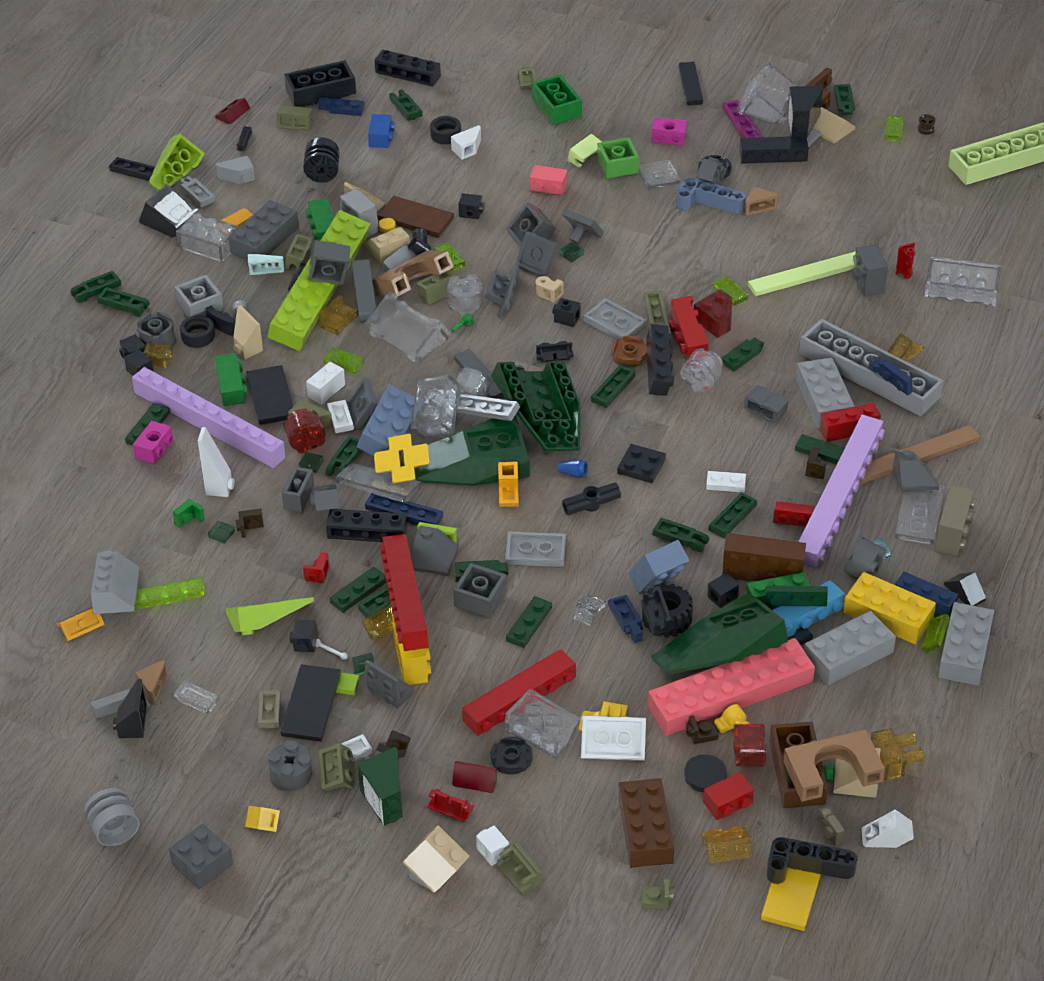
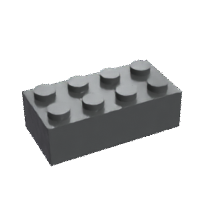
(264, 230)

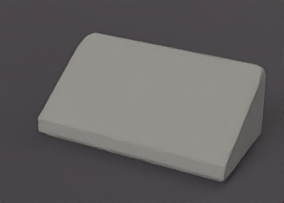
(398, 257)
(108, 704)

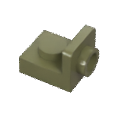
(526, 77)
(657, 896)

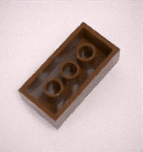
(761, 557)
(783, 737)
(646, 823)

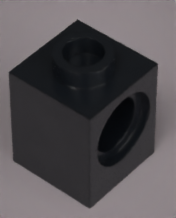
(723, 590)

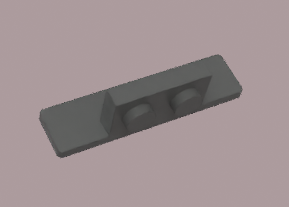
(501, 287)

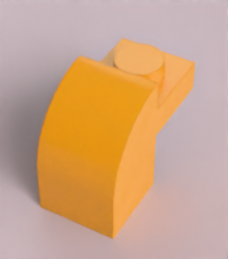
(508, 484)

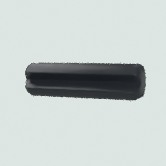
(244, 138)

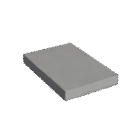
(614, 319)
(535, 549)

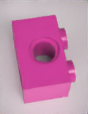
(669, 131)
(153, 442)

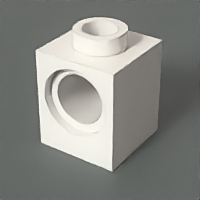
(491, 844)

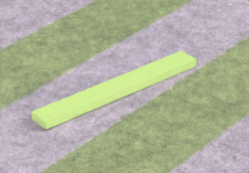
(802, 274)

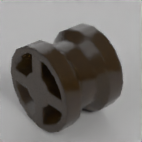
(926, 124)

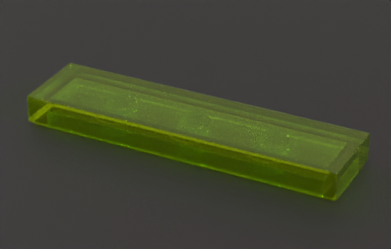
(169, 593)

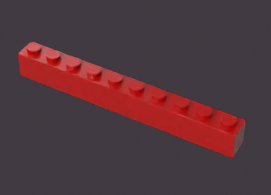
(403, 593)

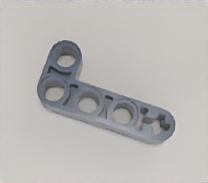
(709, 194)

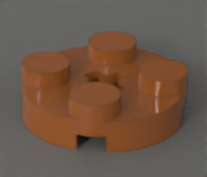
(622, 355)

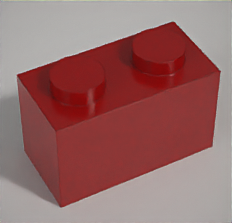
(728, 796)

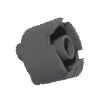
(156, 328)
(865, 558)
(290, 766)

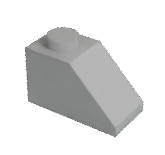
(236, 170)

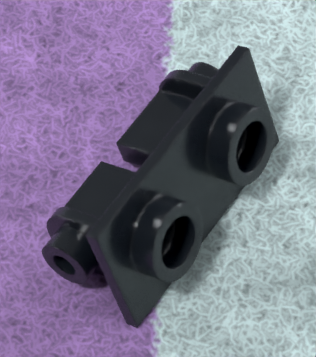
(546, 351)

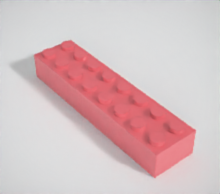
(740, 683)

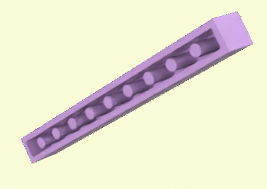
(205, 414)
(840, 488)

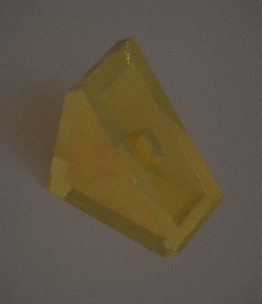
(905, 347)

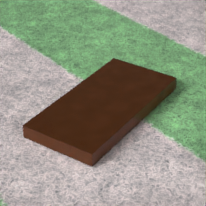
(416, 215)

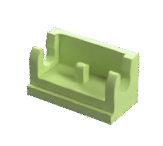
(583, 150)

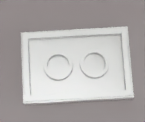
(613, 738)

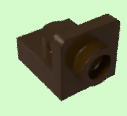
(814, 466)
(249, 520)
(701, 731)
(396, 740)

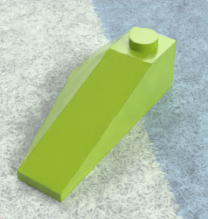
(175, 162)
(254, 617)

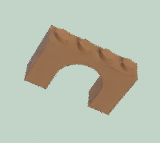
(398, 278)
(852, 747)

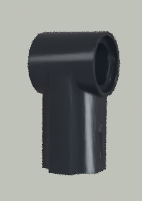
(419, 242)

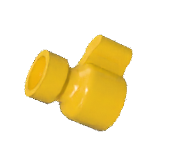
(731, 716)

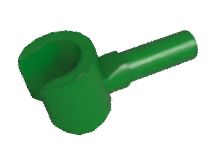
(466, 319)

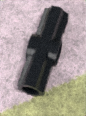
(591, 498)

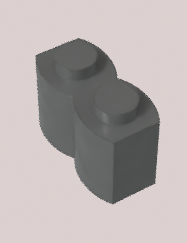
(766, 404)

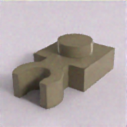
(833, 828)

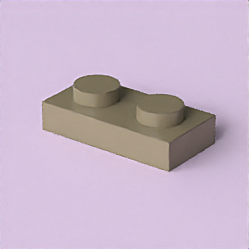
(269, 709)

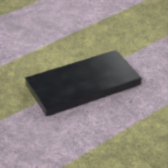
(270, 394)
(310, 702)

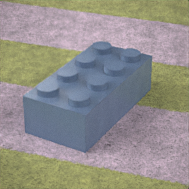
(389, 419)

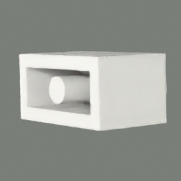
(325, 383)

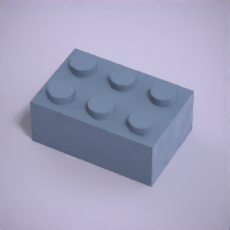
(659, 566)

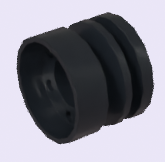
(321, 159)

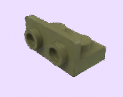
(336, 767)

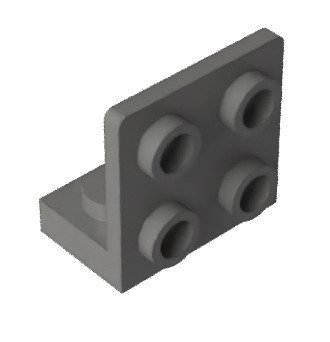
(387, 685)

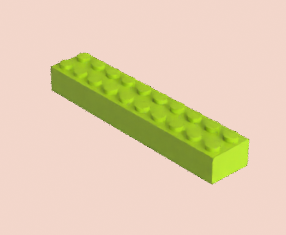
(309, 297)

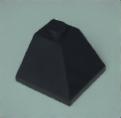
(132, 713)

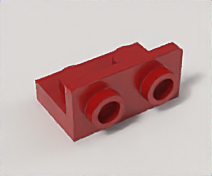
(792, 513)

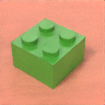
(618, 157)

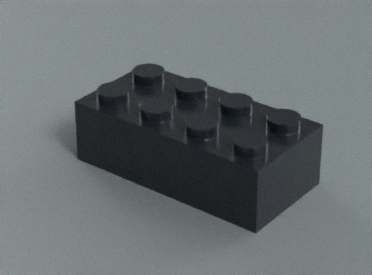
(319, 82)

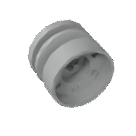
(111, 817)

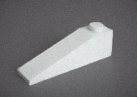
(214, 468)

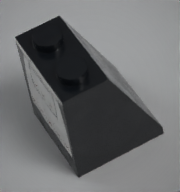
(803, 109)
(166, 211)

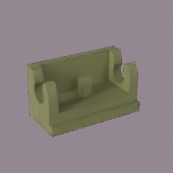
(294, 117)
(297, 251)
(434, 287)
(520, 869)

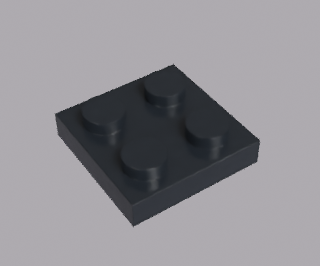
(641, 463)

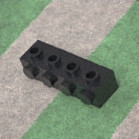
(407, 68)
(658, 359)
(364, 525)

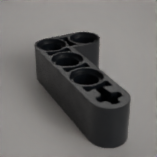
(808, 857)

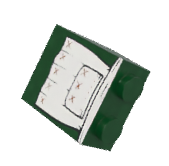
(381, 785)

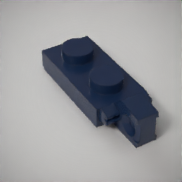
(342, 106)
(892, 374)
(627, 617)

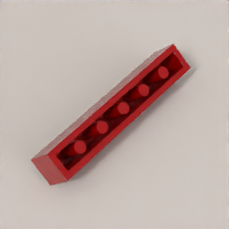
(541, 677)

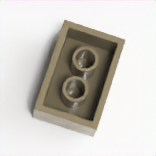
(955, 521)

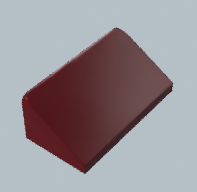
(233, 111)
(474, 777)

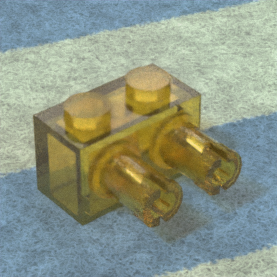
(892, 755)

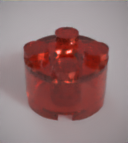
(304, 430)
(749, 745)

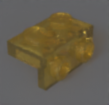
(727, 844)

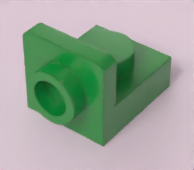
(186, 512)

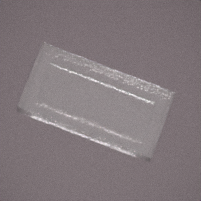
(196, 697)

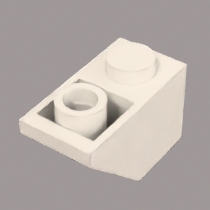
(466, 143)
(888, 831)

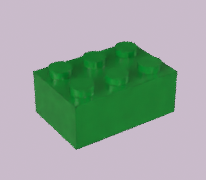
(556, 99)

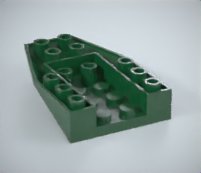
(545, 401)
(474, 454)
(724, 636)

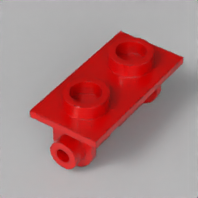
(905, 260)
(449, 805)

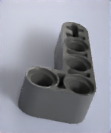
(363, 288)

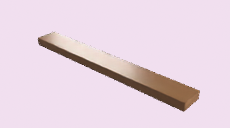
(924, 450)

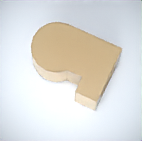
(549, 289)

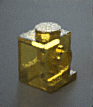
(159, 354)

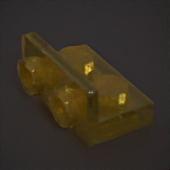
(337, 316)
(379, 623)

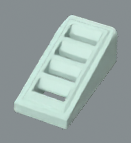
(254, 259)

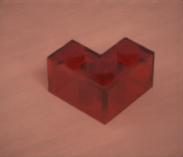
(715, 313)

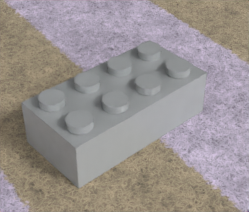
(822, 387)
(966, 643)
(850, 647)

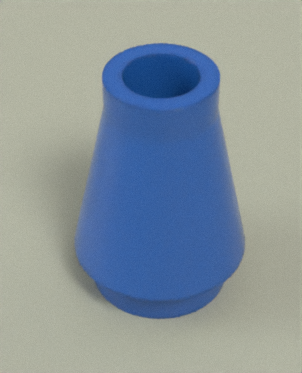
(574, 467)

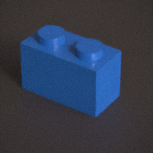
(380, 131)

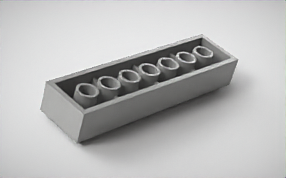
(852, 361)

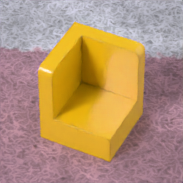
(262, 818)

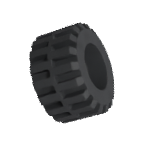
(679, 606)

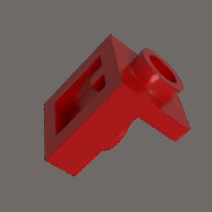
(319, 570)

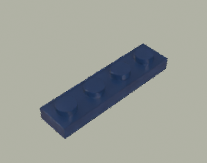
(415, 512)

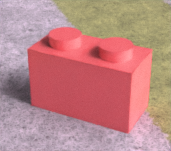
(548, 180)

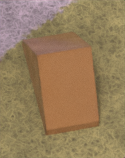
(760, 201)
(153, 680)

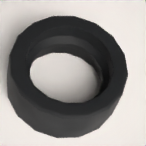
(441, 123)
(197, 322)

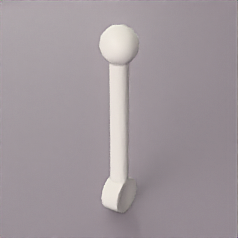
(343, 656)

